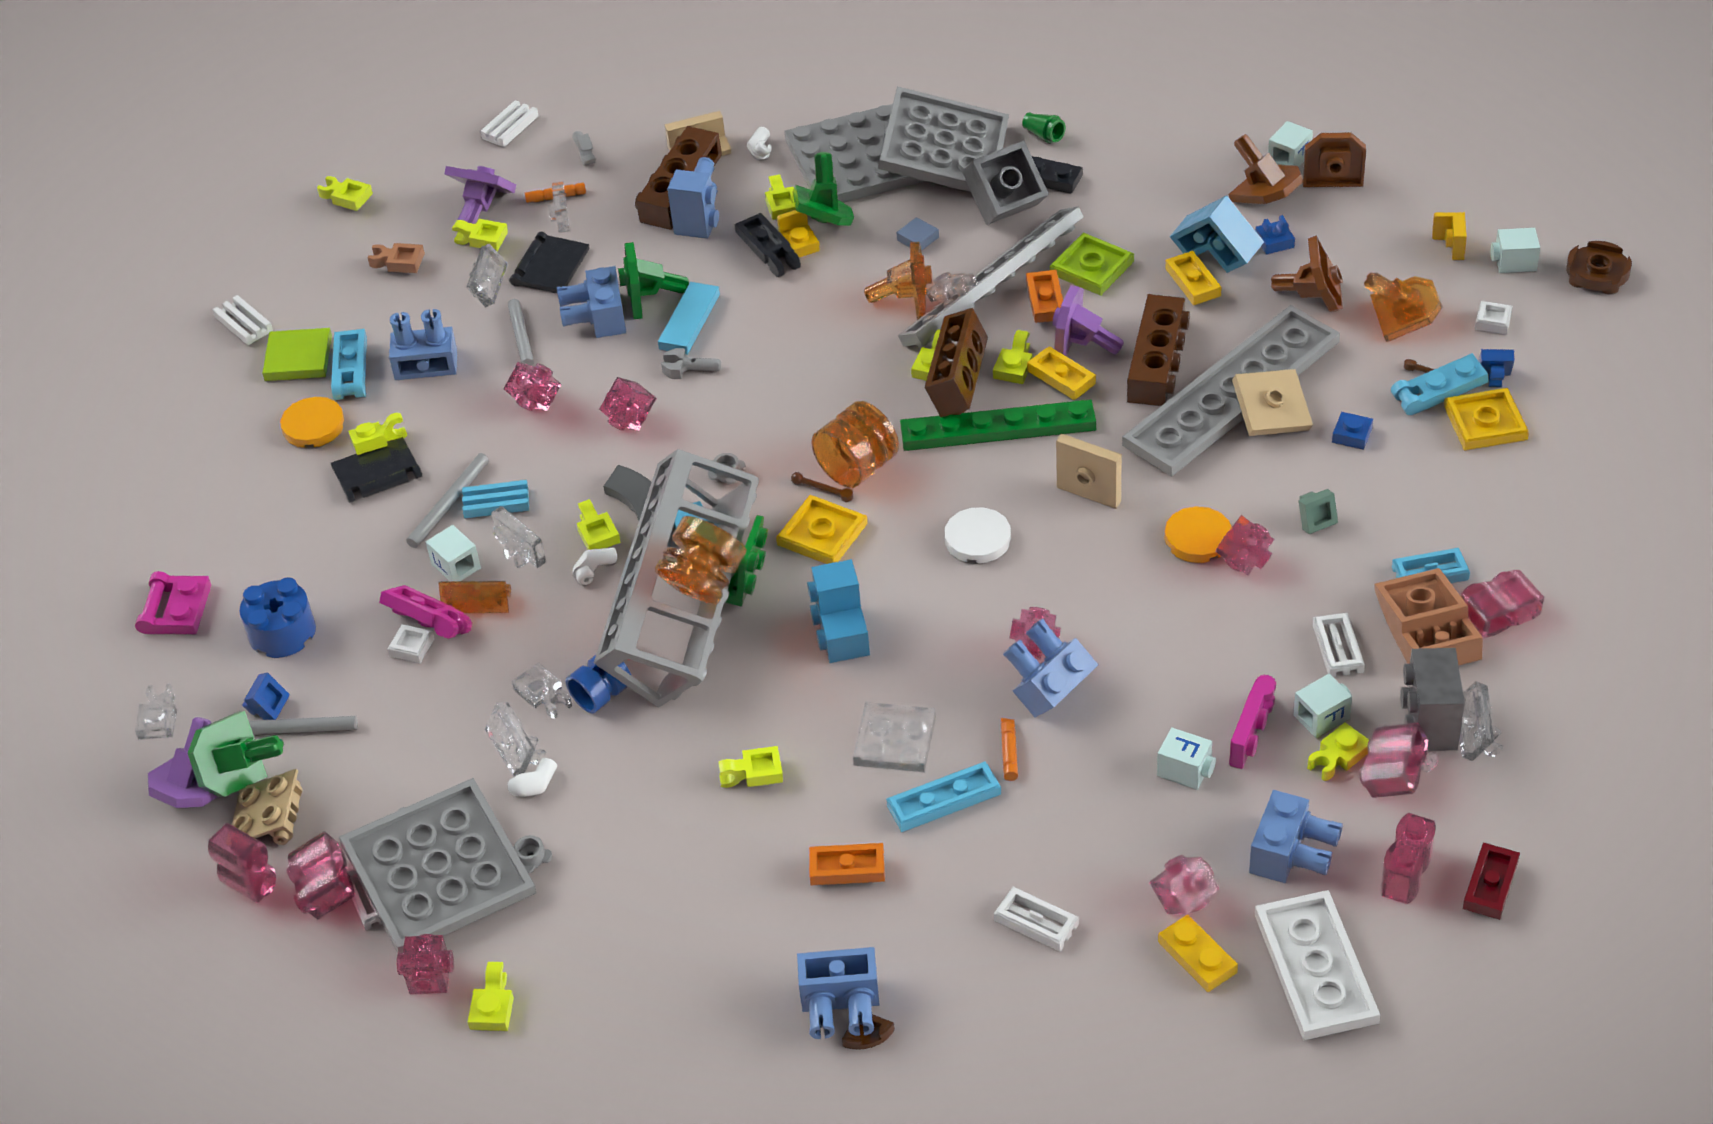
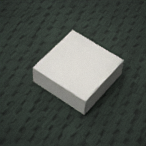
(1493, 317)
(411, 643)

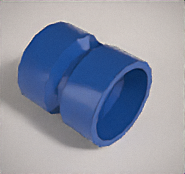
(593, 686)

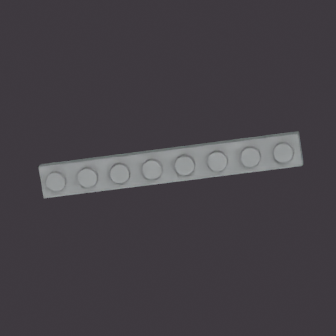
(997, 272)

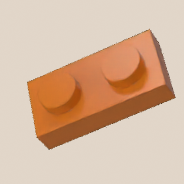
(1044, 294)
(846, 864)

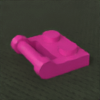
(183, 608)

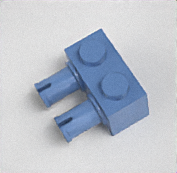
(693, 200)
(602, 305)
(423, 351)
(1055, 677)
(1280, 834)
(838, 982)

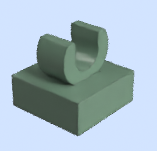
(1317, 510)

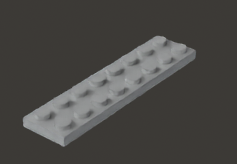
(1210, 404)

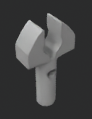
(584, 145)
(677, 362)

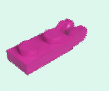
(427, 610)
(1253, 718)

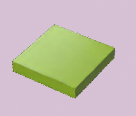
(1092, 263)
(297, 354)

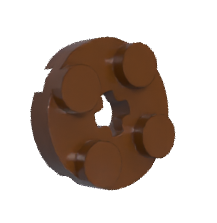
(1584, 271)

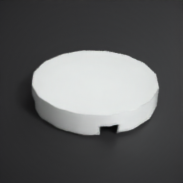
(977, 535)

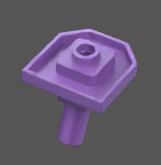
(478, 189)
(1080, 325)
(175, 779)

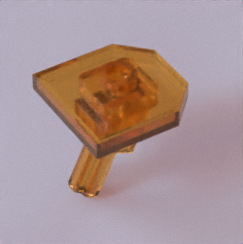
(905, 281)
(1403, 304)

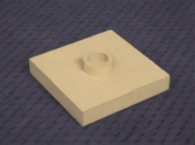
(1272, 402)
(1088, 470)

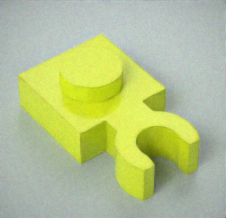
(348, 194)
(1341, 747)

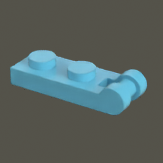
(349, 364)
(1439, 384)

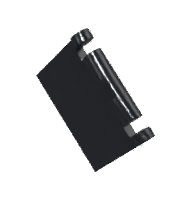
(549, 263)
(376, 469)

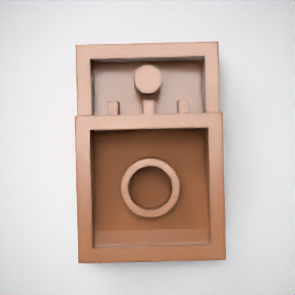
(1428, 613)

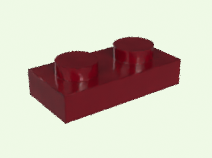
(1491, 881)

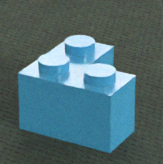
(1221, 231)
(838, 611)

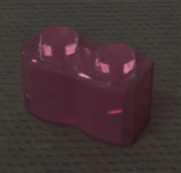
(1502, 602)
(1394, 760)
(1408, 858)
(242, 863)
(320, 876)

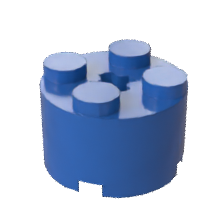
(277, 617)

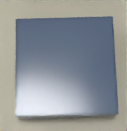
(918, 231)

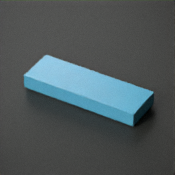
(689, 317)
(943, 796)

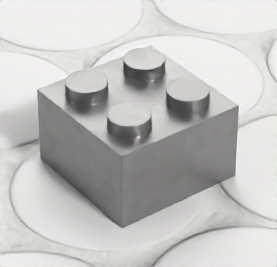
(1005, 182)
(1434, 696)

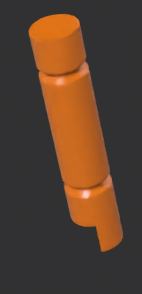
(547, 194)
(1009, 749)

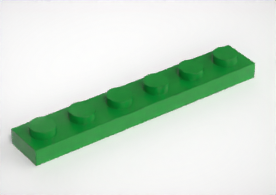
(998, 425)

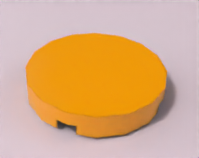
(312, 422)
(1196, 533)

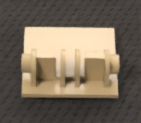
(269, 807)

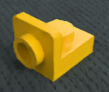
(1452, 229)
(798, 233)

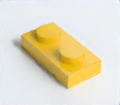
(1193, 278)
(1061, 373)
(1197, 953)

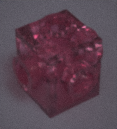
(532, 386)
(627, 404)
(1246, 546)
(1026, 621)
(1185, 885)
(425, 964)

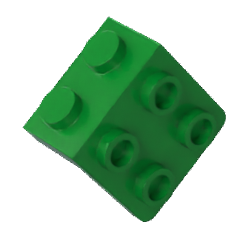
(744, 580)

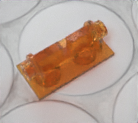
(476, 596)

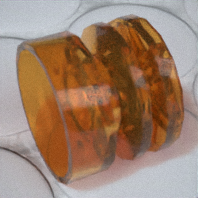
(855, 444)
(701, 558)

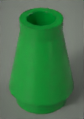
(1045, 126)

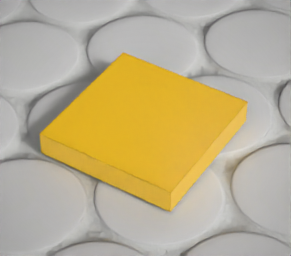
(1486, 419)
(821, 530)

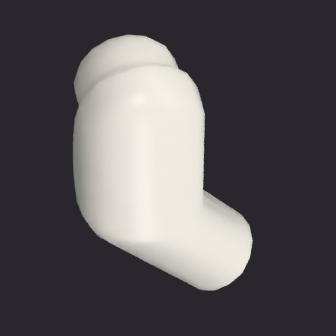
(757, 146)
(590, 559)
(533, 782)

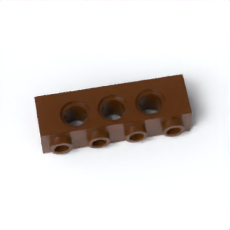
(688, 148)
(1156, 350)
(956, 363)

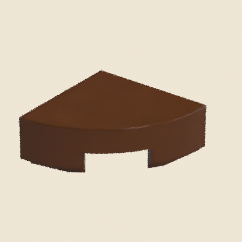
(882, 1031)

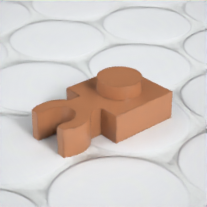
(400, 258)

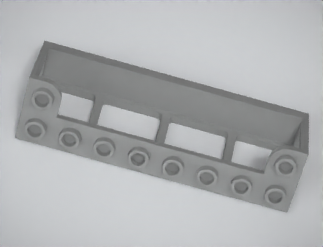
(639, 576)

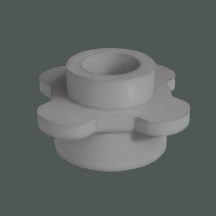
(729, 460)
(532, 846)

